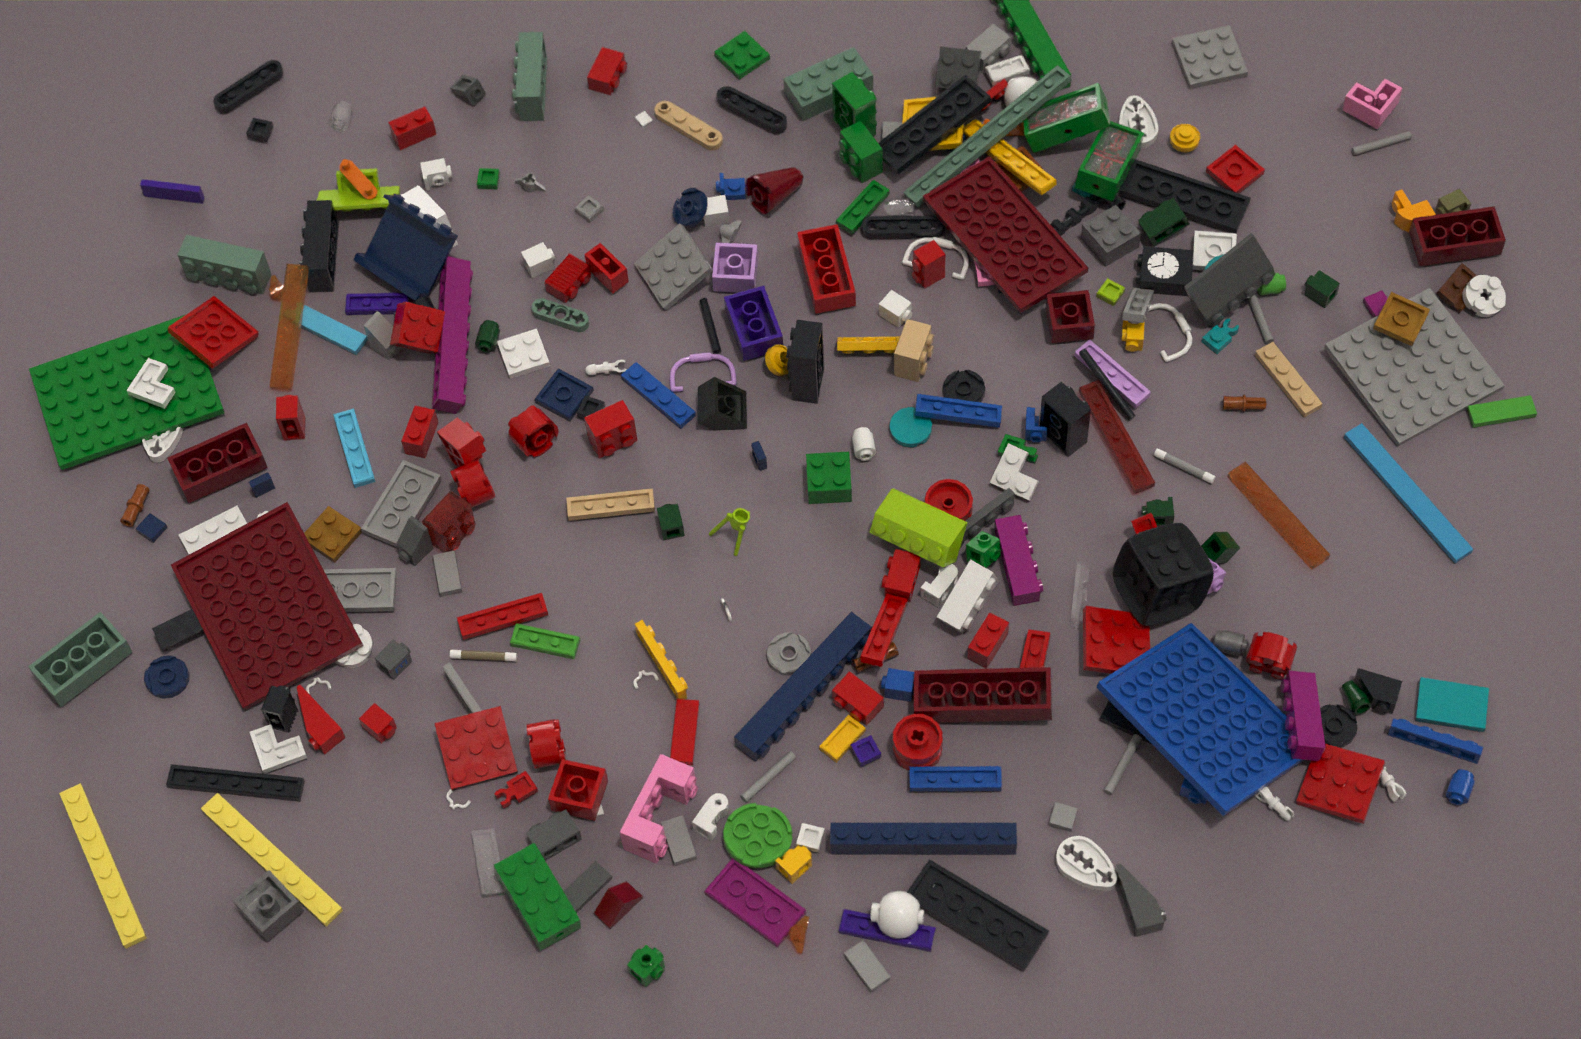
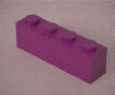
(1017, 560)
(1303, 715)

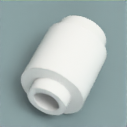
(863, 444)

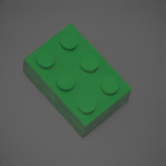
(853, 103)

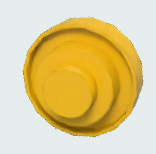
(1184, 138)
(776, 360)

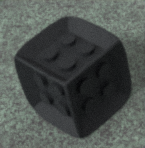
(1162, 574)

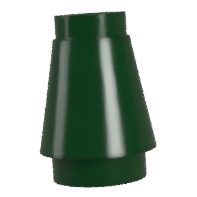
(1356, 698)

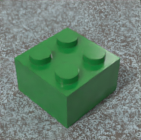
(860, 152)
(829, 477)

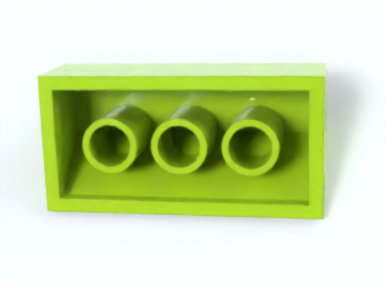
(919, 528)

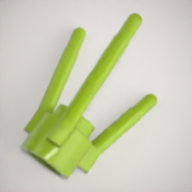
(738, 521)

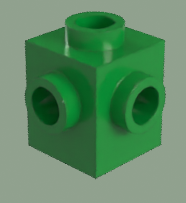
(983, 549)
(646, 965)

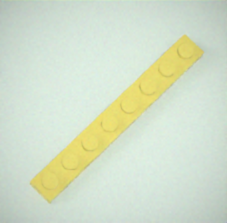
(271, 859)
(103, 866)

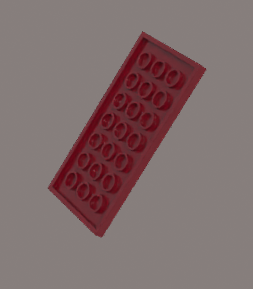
(1005, 234)

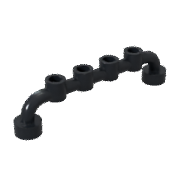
(1088, 206)

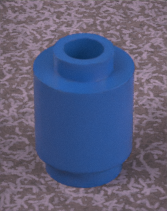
(1460, 787)

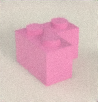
(1372, 106)

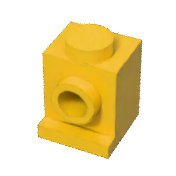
(1133, 336)
(794, 863)

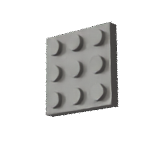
(1209, 57)
(673, 266)

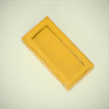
(841, 738)

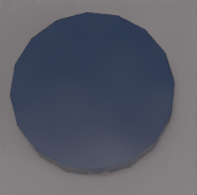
(690, 207)
(166, 677)

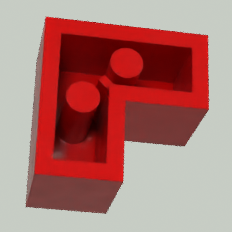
(461, 442)

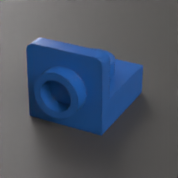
(732, 188)
(1032, 430)

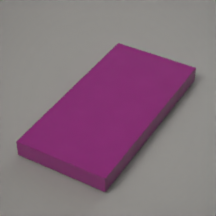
(755, 902)

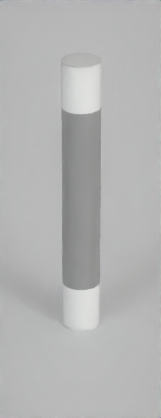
(1184, 466)

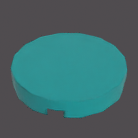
(909, 429)

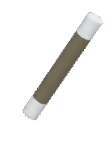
(483, 655)

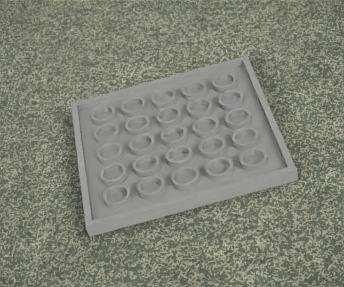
(1415, 384)

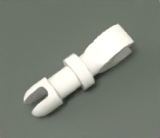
(605, 367)
(1393, 788)
(1274, 803)

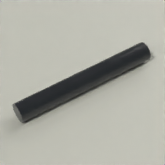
(710, 326)

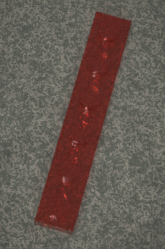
(1117, 437)

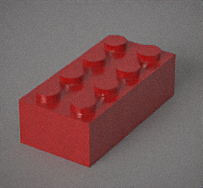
(826, 269)

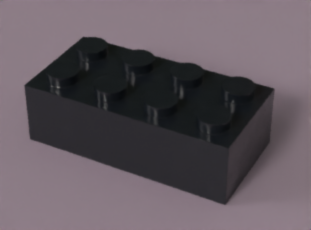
(320, 245)
(806, 361)

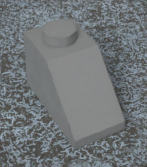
(379, 336)

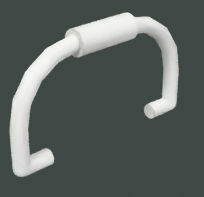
(942, 243)
(1183, 325)

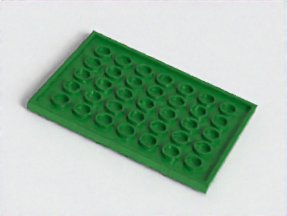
(89, 401)

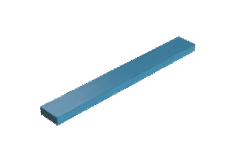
(1408, 493)

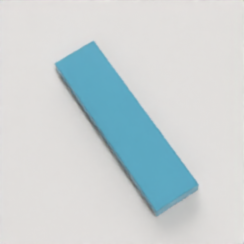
(332, 330)
(354, 448)

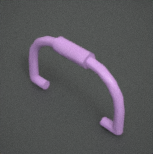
(700, 358)

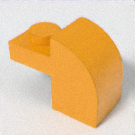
(1406, 211)

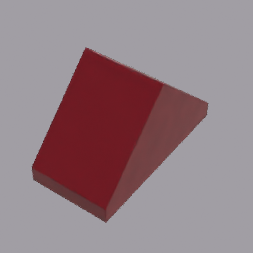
(617, 903)

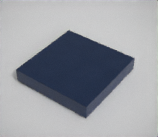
(563, 394)

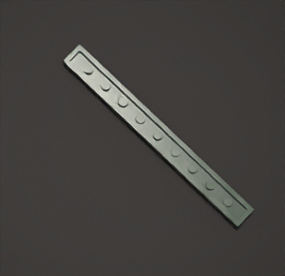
(989, 134)

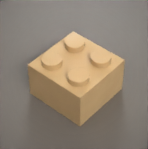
(913, 350)

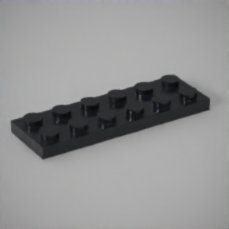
(933, 124)
(1195, 198)
(977, 915)

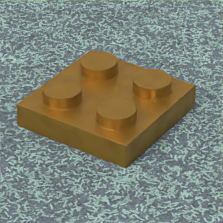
(1401, 319)
(332, 534)

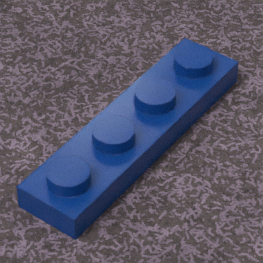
(658, 395)
(958, 410)
(1434, 740)
(956, 778)

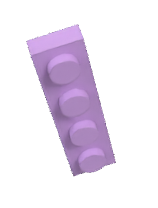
(1123, 381)

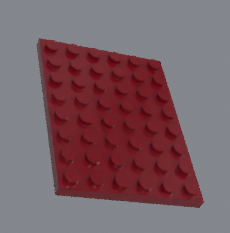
(266, 605)

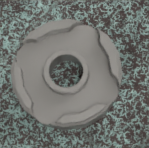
(784, 642)

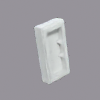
(1007, 70)

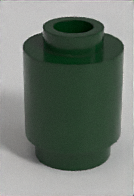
(487, 336)

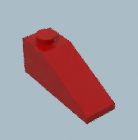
(321, 728)

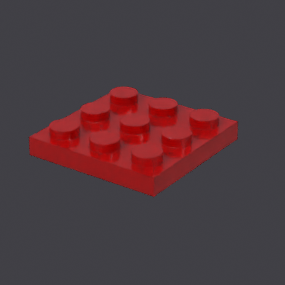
(213, 332)
(1111, 639)
(476, 747)
(1341, 783)

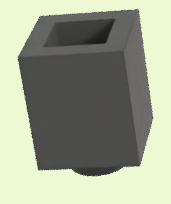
(394, 659)

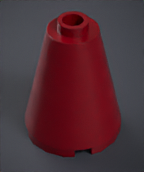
(772, 188)

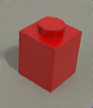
(378, 723)

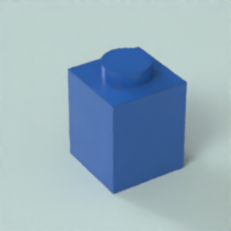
(898, 684)

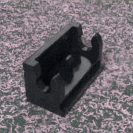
(177, 629)

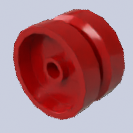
(951, 498)
(917, 741)

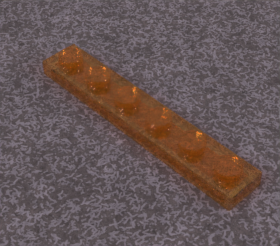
(289, 326)
(1278, 515)

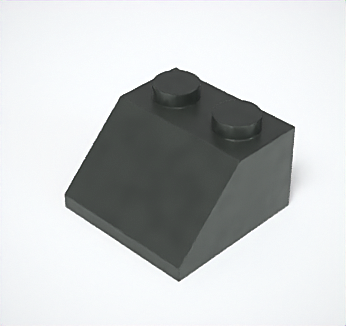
(721, 405)

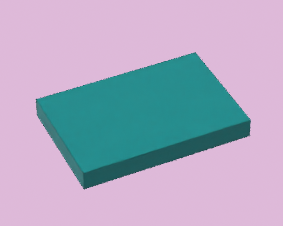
(1452, 704)

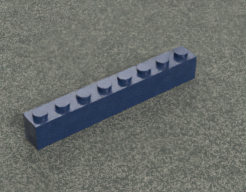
(803, 687)
(923, 838)

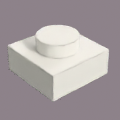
(810, 837)

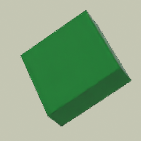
(488, 178)

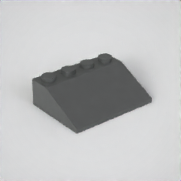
(1230, 281)

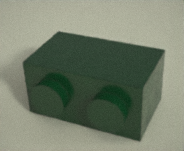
(1163, 221)

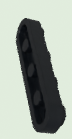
(248, 86)
(752, 109)
(902, 226)

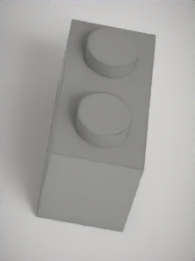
(993, 44)

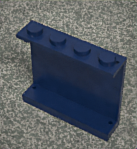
(408, 248)

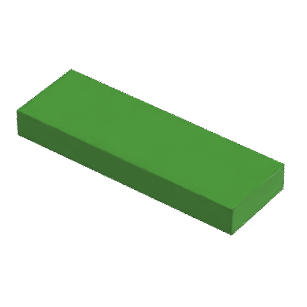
(1502, 411)
(545, 641)

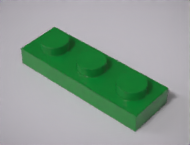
(862, 207)

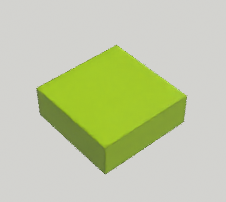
(1110, 292)

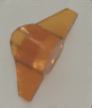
(275, 288)
(798, 934)

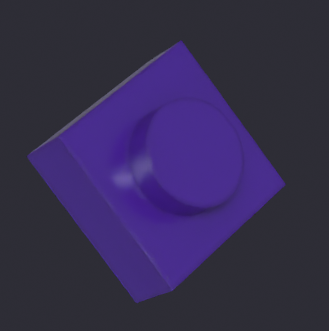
(866, 750)

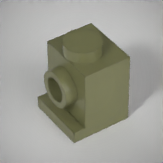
(1453, 202)

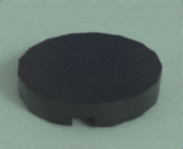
(964, 386)
(1338, 725)

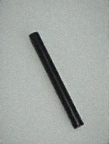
(1107, 384)

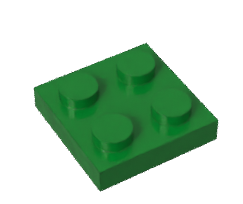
(742, 55)

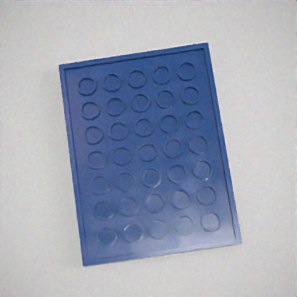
(1203, 717)

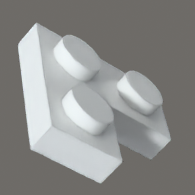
(148, 387)
(1008, 473)
(274, 754)

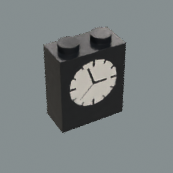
(1165, 270)

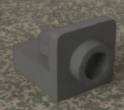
(469, 88)

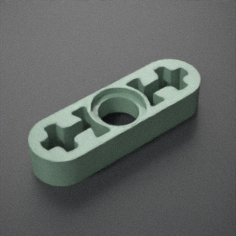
(566, 322)

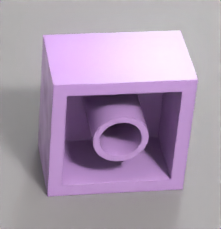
(735, 267)

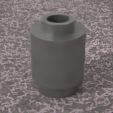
(1231, 642)

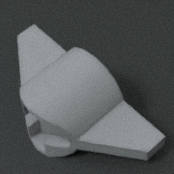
(529, 183)
(730, 231)

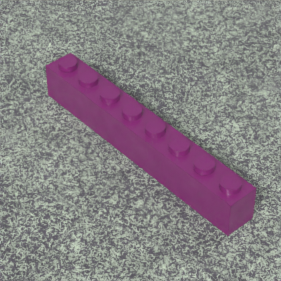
(453, 345)

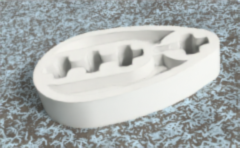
(1145, 117)
(166, 442)
(1091, 853)

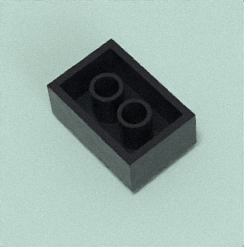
(1065, 418)

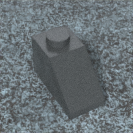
(414, 542)

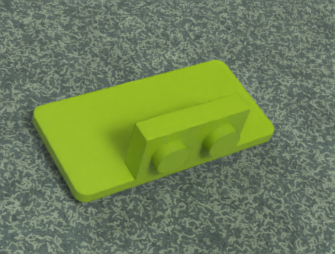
(349, 198)

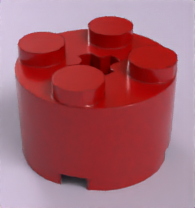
(532, 431)
(473, 483)
(1271, 654)
(546, 743)

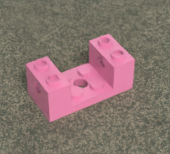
(669, 779)

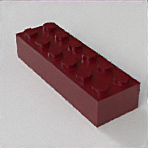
(984, 694)

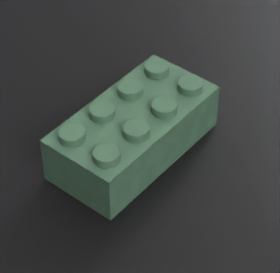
(530, 76)
(812, 87)
(224, 264)
(80, 659)

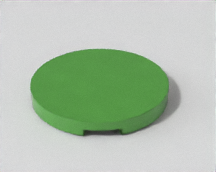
(757, 835)

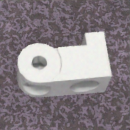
(941, 586)
(709, 816)

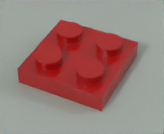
(1235, 170)

